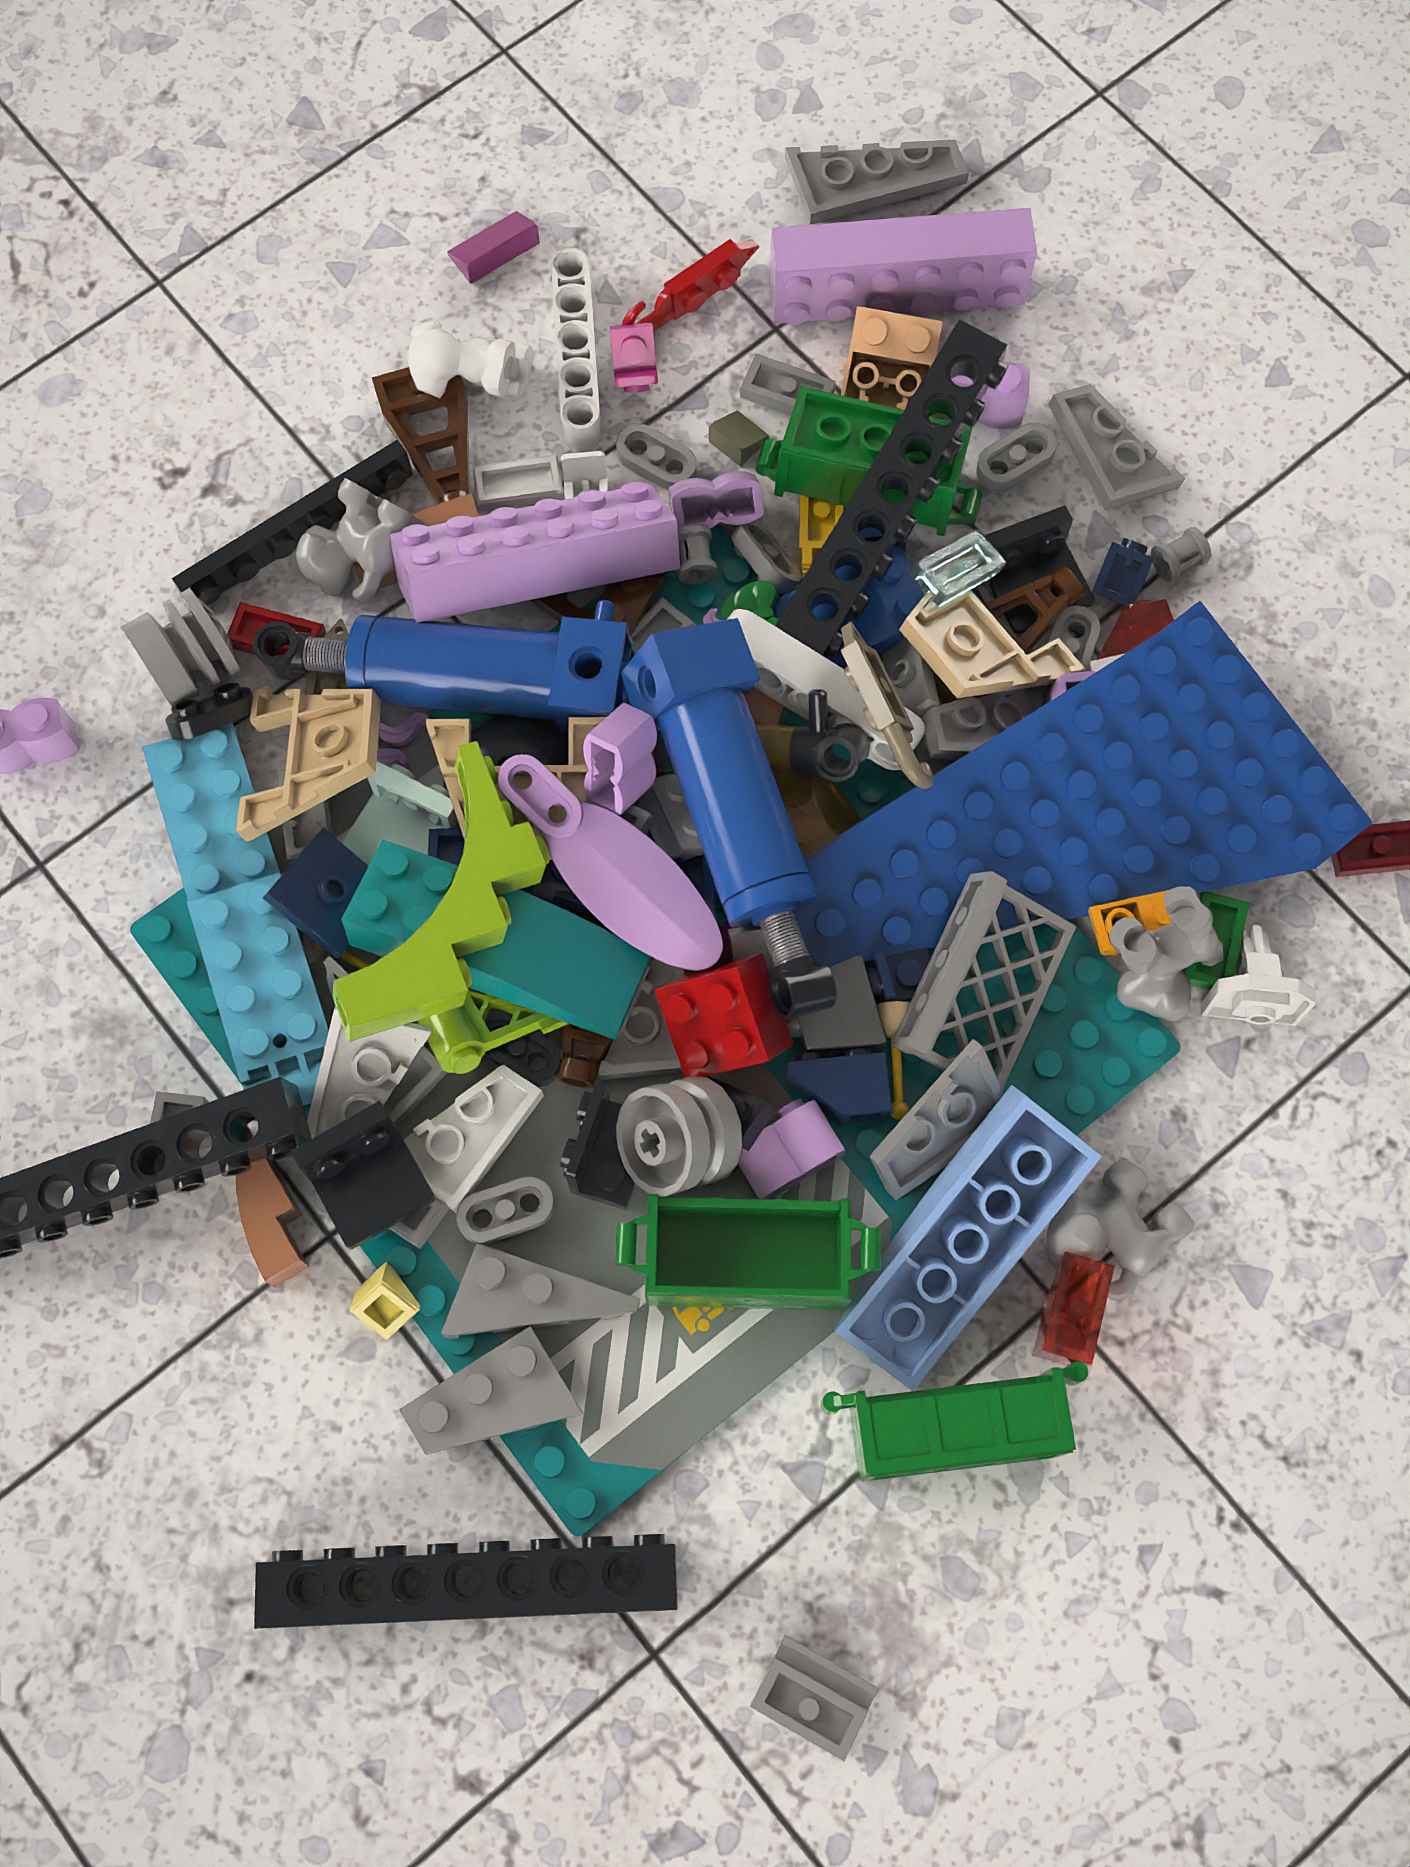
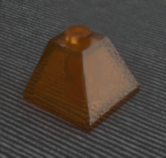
(816, 809)

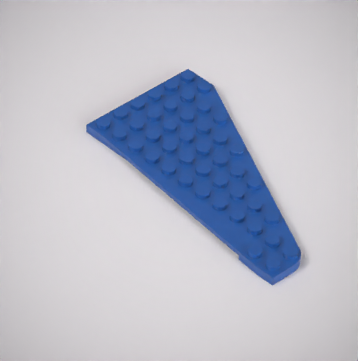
(1111, 792)

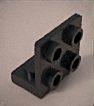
(1032, 552)
(593, 1160)
(364, 1175)

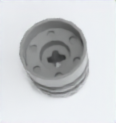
(182, 647)

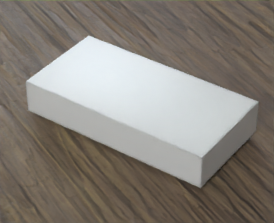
(517, 482)

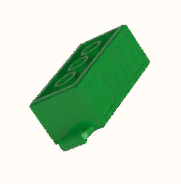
(834, 445)
(748, 1253)
(961, 1424)

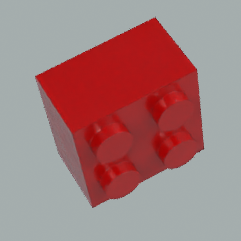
(723, 1017)

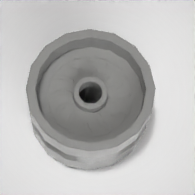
(679, 1135)

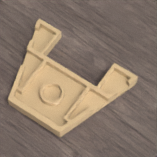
(975, 651)
(451, 733)
(328, 751)

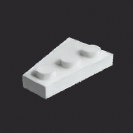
(360, 1071)
(472, 1133)

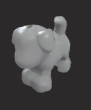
(329, 555)
(1157, 957)
(1117, 1227)

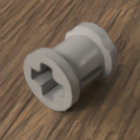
(1181, 554)
(695, 555)

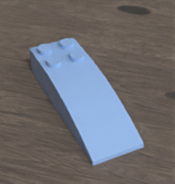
(965, 1236)

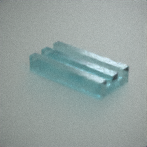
(936, 583)

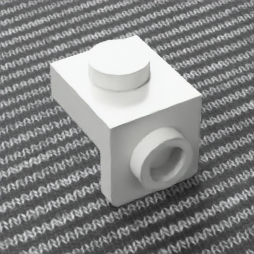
(584, 473)

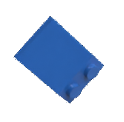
(886, 611)

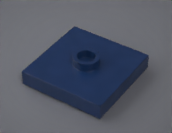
(319, 890)

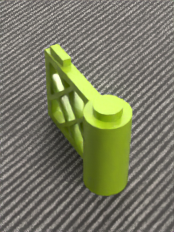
(462, 1037)

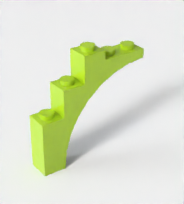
(423, 972)

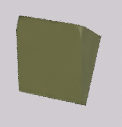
(736, 437)

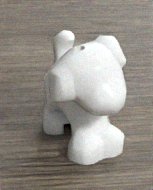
(491, 363)

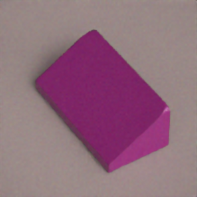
(495, 246)

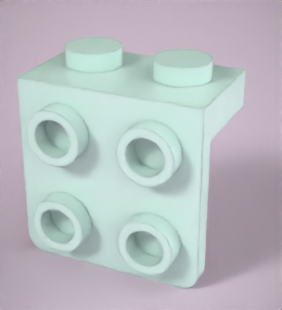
(399, 813)

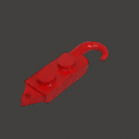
(696, 283)

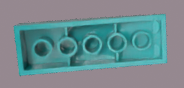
(546, 958)

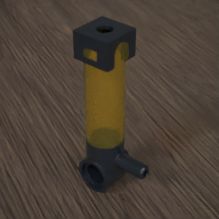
(802, 747)

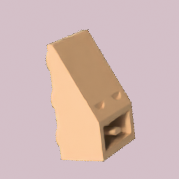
(889, 356)

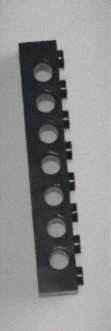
(964, 353)
(88, 1169)
(282, 1604)

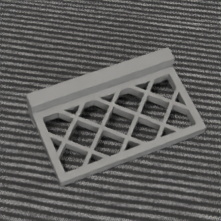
(957, 955)

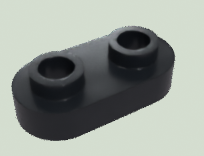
(197, 718)
(520, 1051)

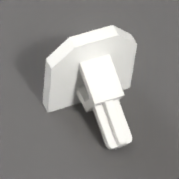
(1259, 990)

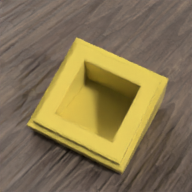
(384, 1302)

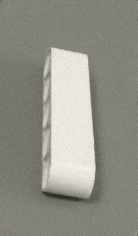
(580, 365)
(792, 670)

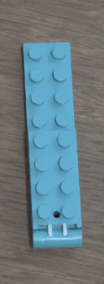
(246, 944)

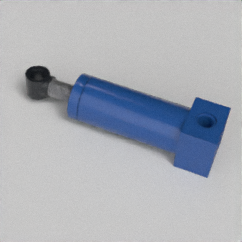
(469, 664)
(696, 692)

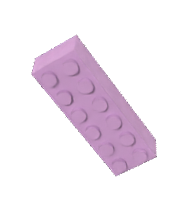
(901, 265)
(534, 551)

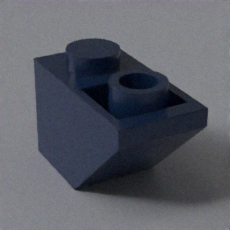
(844, 1087)

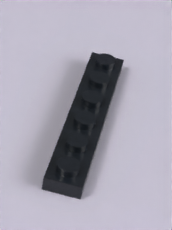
(280, 534)

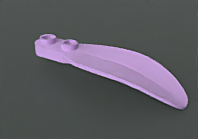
(617, 871)

